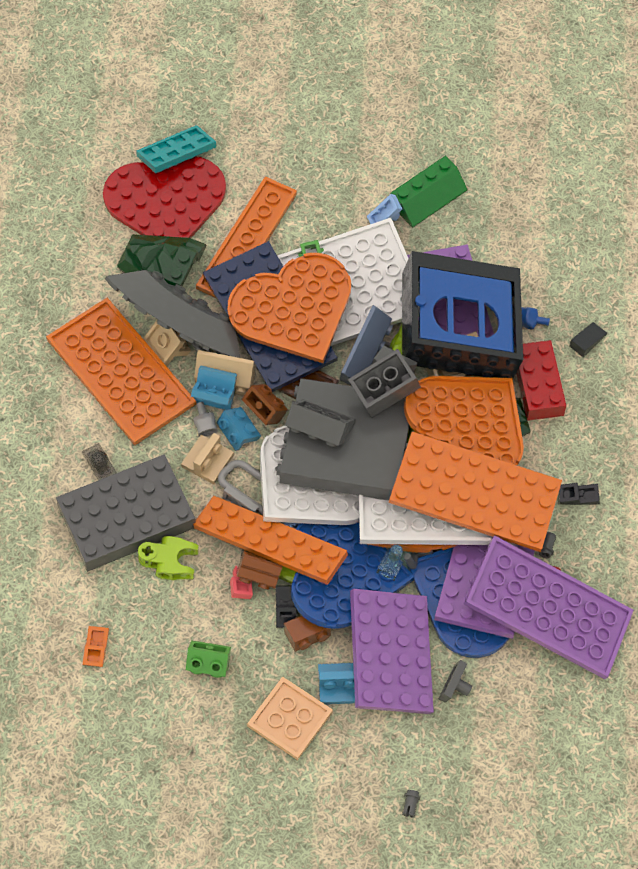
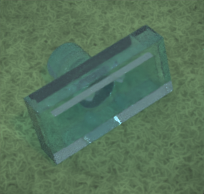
(392, 562)

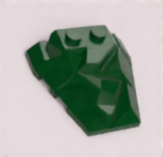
(163, 254)

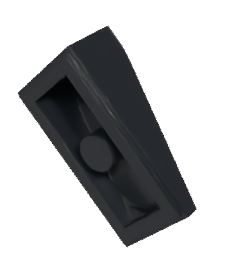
(587, 339)

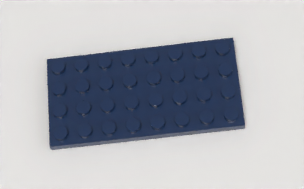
(274, 365)

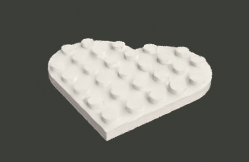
(298, 503)

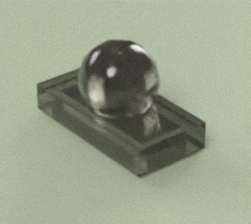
(98, 461)

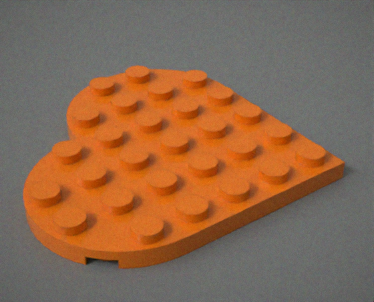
(294, 308)
(468, 414)

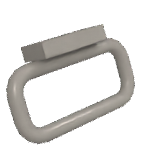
(233, 494)

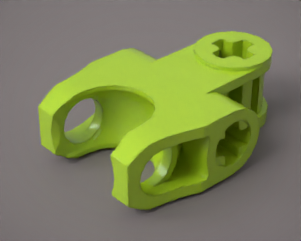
(165, 557)

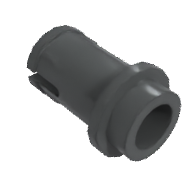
(547, 549)
(410, 803)

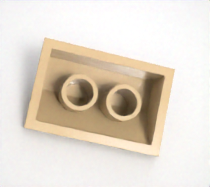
(242, 367)

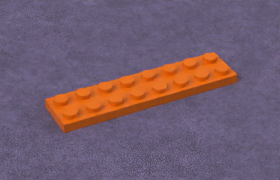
(254, 224)
(271, 540)

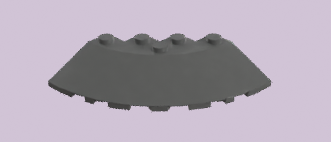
(177, 310)

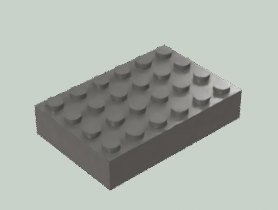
(124, 511)

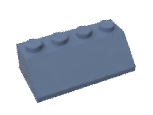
(367, 343)

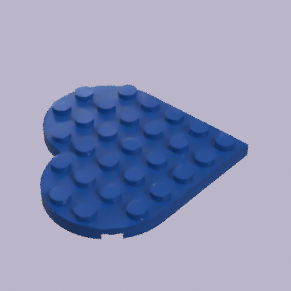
(331, 603)
(461, 640)

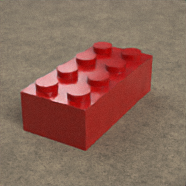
(540, 382)

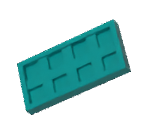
(176, 149)

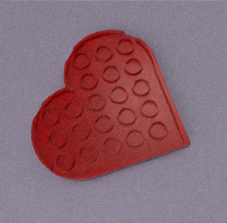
(167, 201)

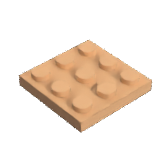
(290, 718)

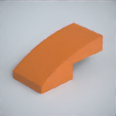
(95, 646)

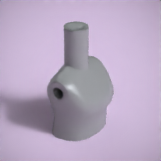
(204, 421)

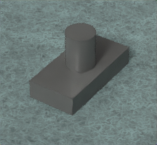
(455, 682)

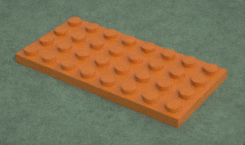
(121, 371)
(475, 491)

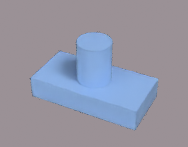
(386, 209)

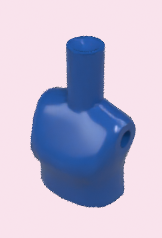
(531, 319)

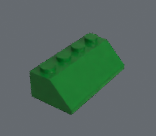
(429, 191)

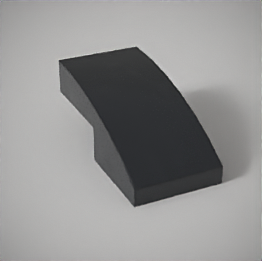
(579, 495)
(284, 605)

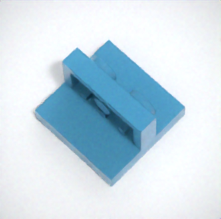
(214, 387)
(336, 683)

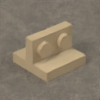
(166, 343)
(207, 458)

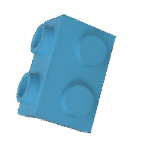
(237, 427)

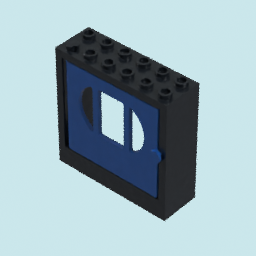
(468, 281)

